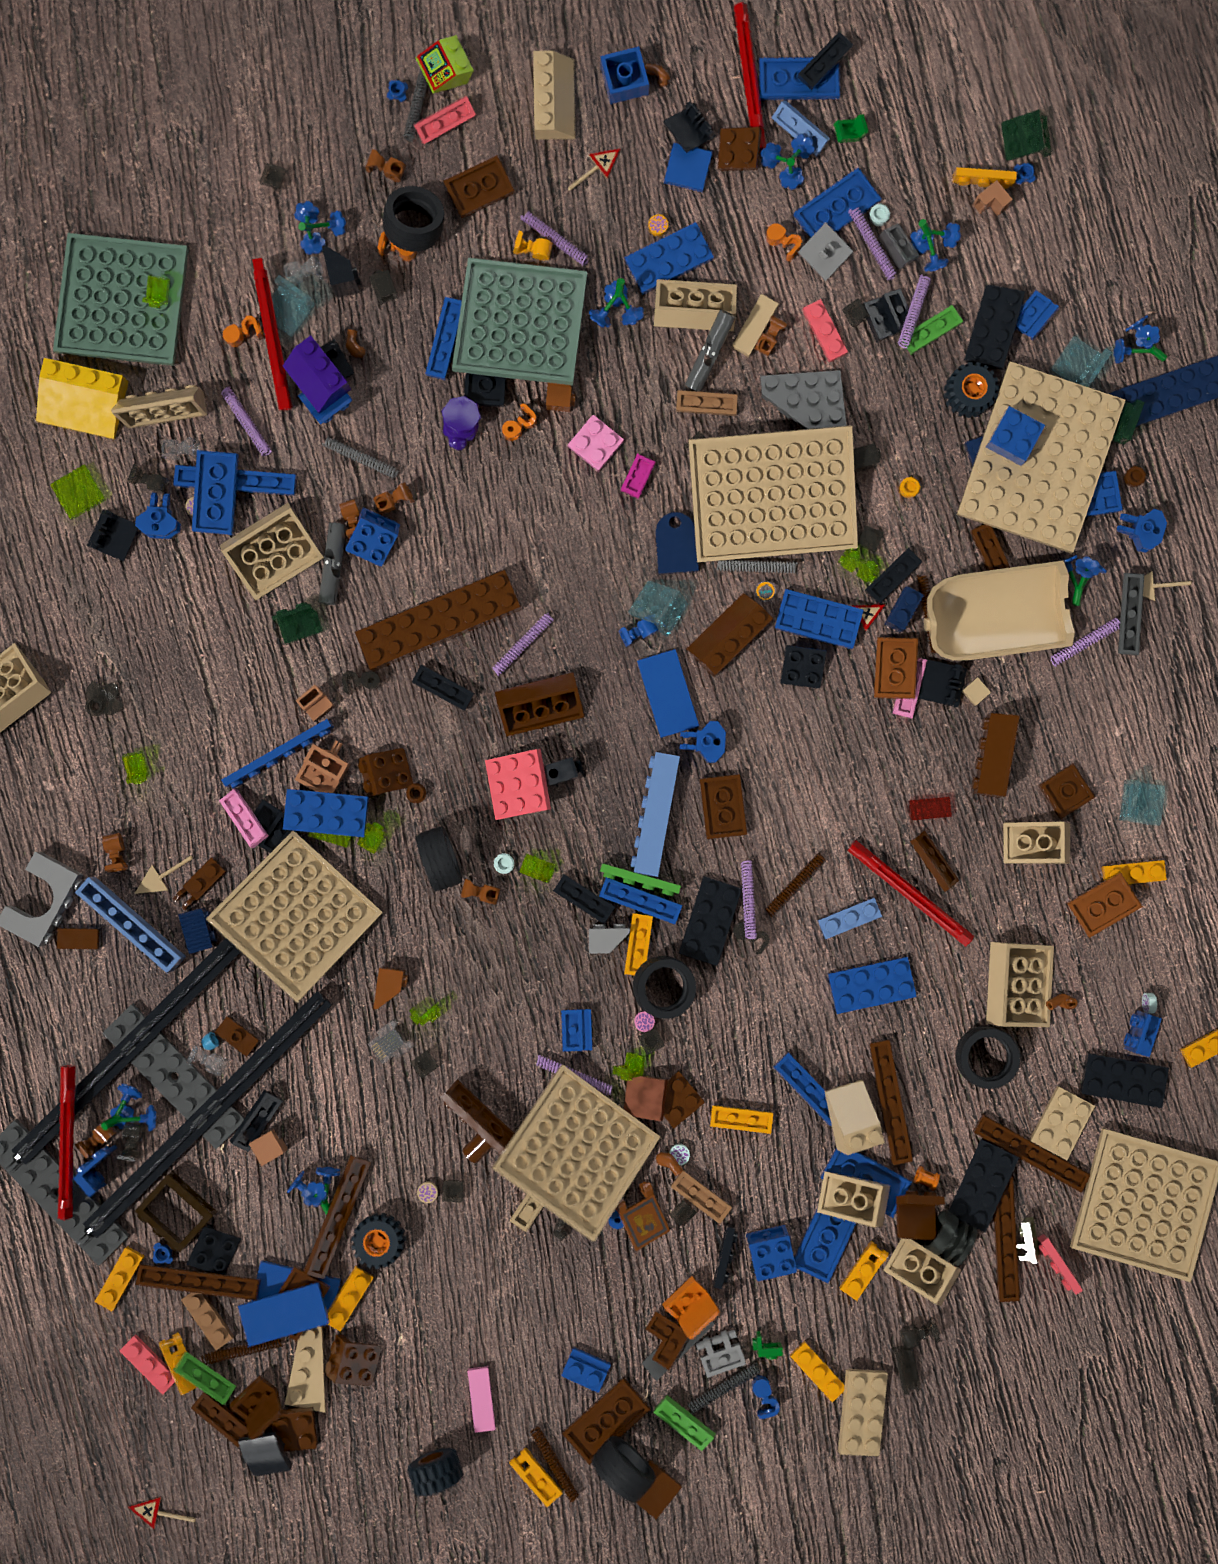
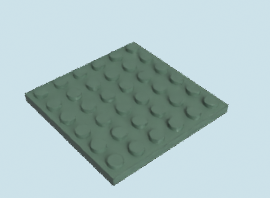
(103, 303)
(520, 321)

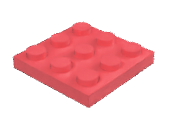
(518, 784)

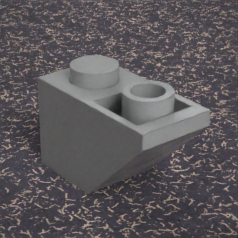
(606, 939)

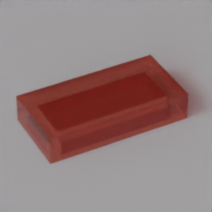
(929, 808)

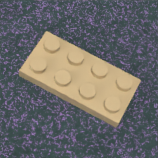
(862, 1412)

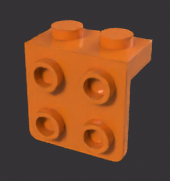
(692, 1307)

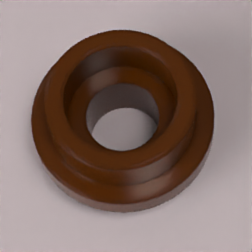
(409, 793)

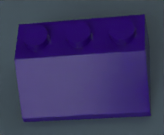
(315, 374)

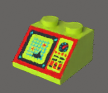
(445, 65)

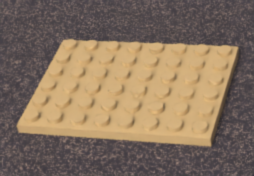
(1055, 485)
(773, 493)

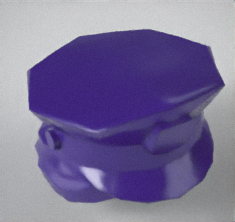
(460, 421)

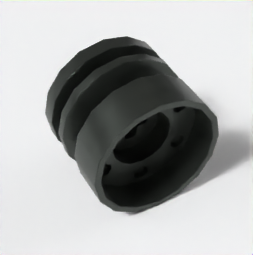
(952, 1239)

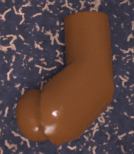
(659, 71)

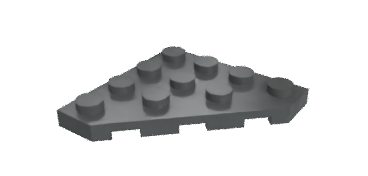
(807, 398)

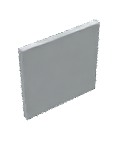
(825, 251)

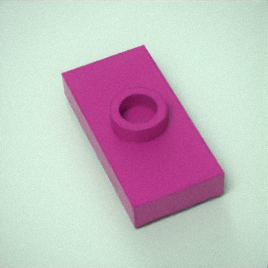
(638, 476)

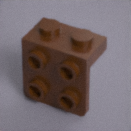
(385, 772)
(917, 1215)
(352, 1362)
(258, 1406)

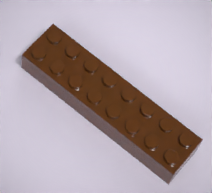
(438, 621)

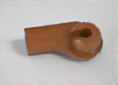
(352, 346)
(1062, 1000)
(668, 1160)

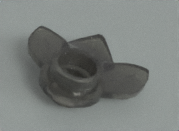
(105, 697)

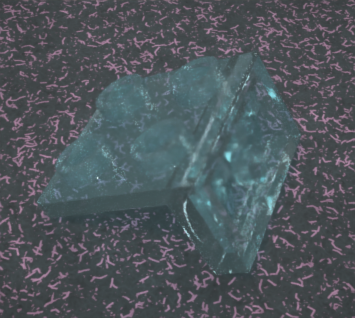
(290, 306)
(1080, 362)
(659, 606)
(1142, 803)

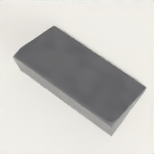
(898, 246)

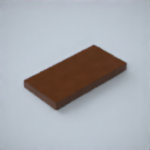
(607, 1417)

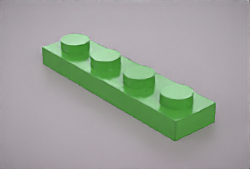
(648, 882)

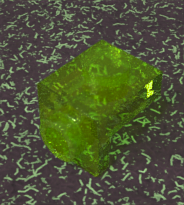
(157, 291)
(135, 767)
(373, 837)
(537, 868)
(432, 1014)
(632, 1068)

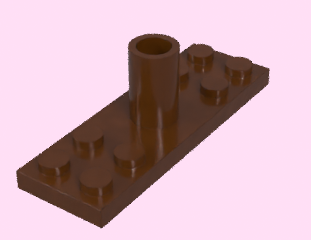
(489, 1128)

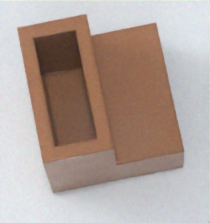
(994, 197)
(315, 703)
(268, 1147)

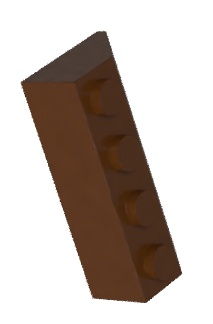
(729, 634)
(539, 704)
(995, 755)

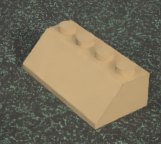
(553, 96)
(692, 303)

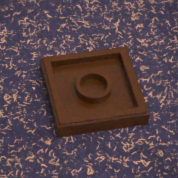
(1066, 791)
(660, 1493)

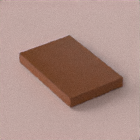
(896, 668)
(1104, 904)

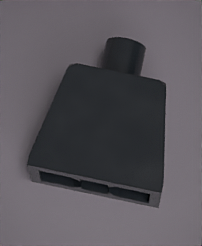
(568, 770)

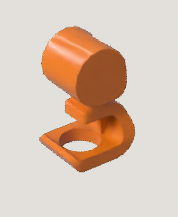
(777, 235)
(405, 255)
(235, 335)
(513, 430)

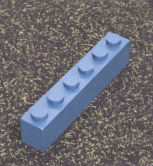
(656, 814)
(130, 924)

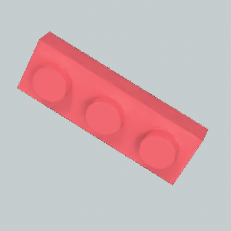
(444, 119)
(825, 330)
(1058, 1265)
(148, 1364)

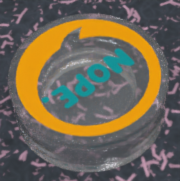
(765, 591)

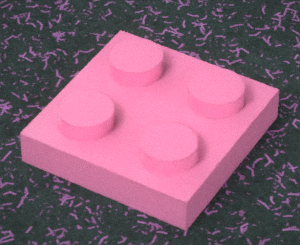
(595, 443)

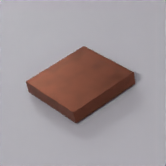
(646, 1097)

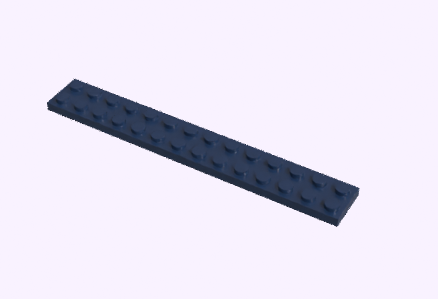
(1161, 394)

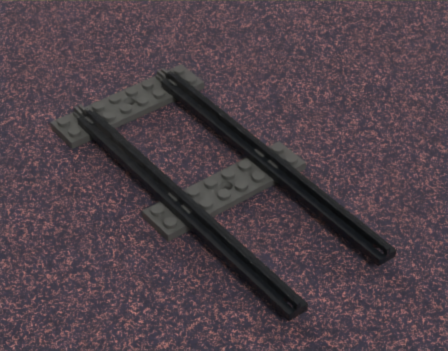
(207, 1110)

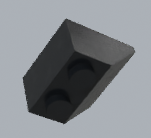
(342, 275)

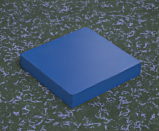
(688, 169)

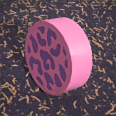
(644, 1021)

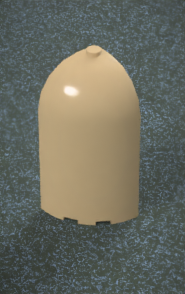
(1000, 612)

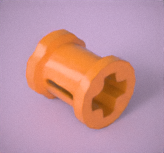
(926, 1178)

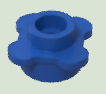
(397, 85)
(1028, 168)
(157, 1255)

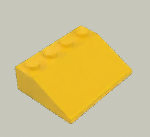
(79, 398)

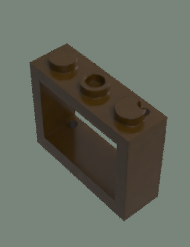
(188, 1195)

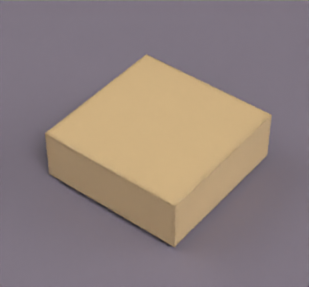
(976, 691)

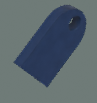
(676, 545)

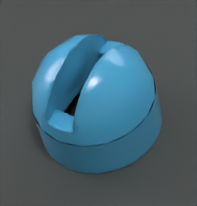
(210, 1041)

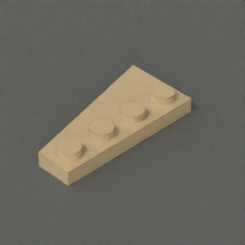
(307, 1375)

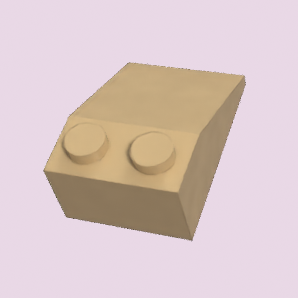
(1037, 843)
(853, 1118)
(853, 1199)
(922, 1270)

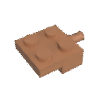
(323, 769)

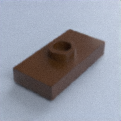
(237, 1036)

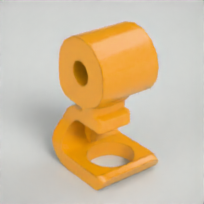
(540, 248)

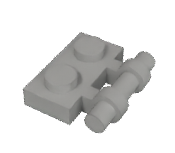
(722, 1359)

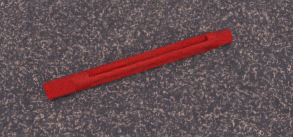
(749, 69)
(271, 335)
(910, 893)
(67, 1099)

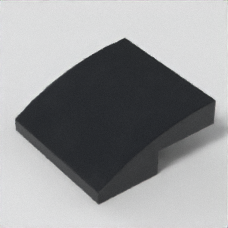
(887, 315)
(272, 821)
(265, 1454)

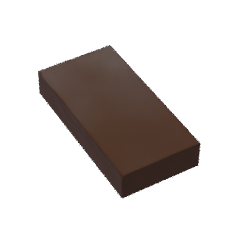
(78, 938)

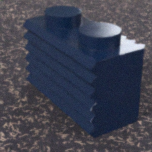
(904, 609)
(197, 930)

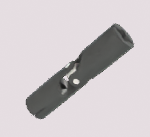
(714, 342)
(330, 579)

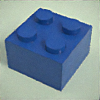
(624, 75)
(1015, 436)

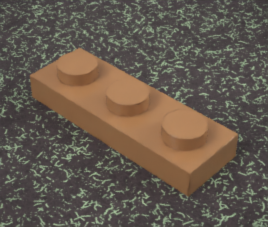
(706, 403)
(701, 1196)
(208, 1319)

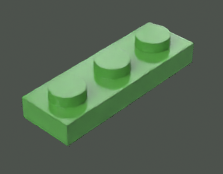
(933, 329)
(204, 1378)
(684, 1423)

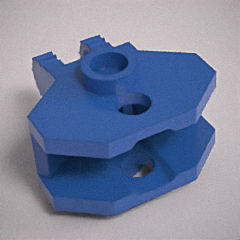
(158, 517)
(1146, 530)
(704, 741)

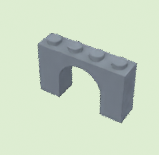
(63, 883)

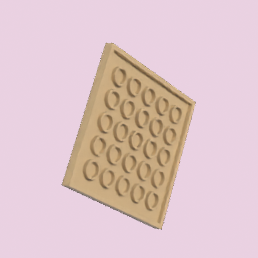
(294, 916)
(576, 1152)
(1146, 1205)

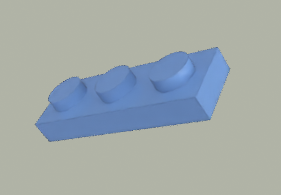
(797, 124)
(849, 918)

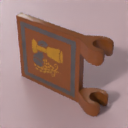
(644, 1219)

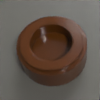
(1134, 476)

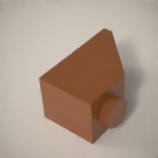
(559, 397)
(389, 984)

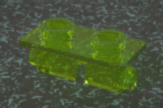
(853, 560)

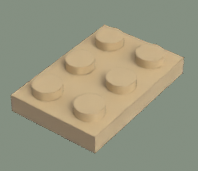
(1062, 1123)

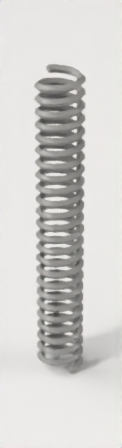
(344, 447)
(760, 565)

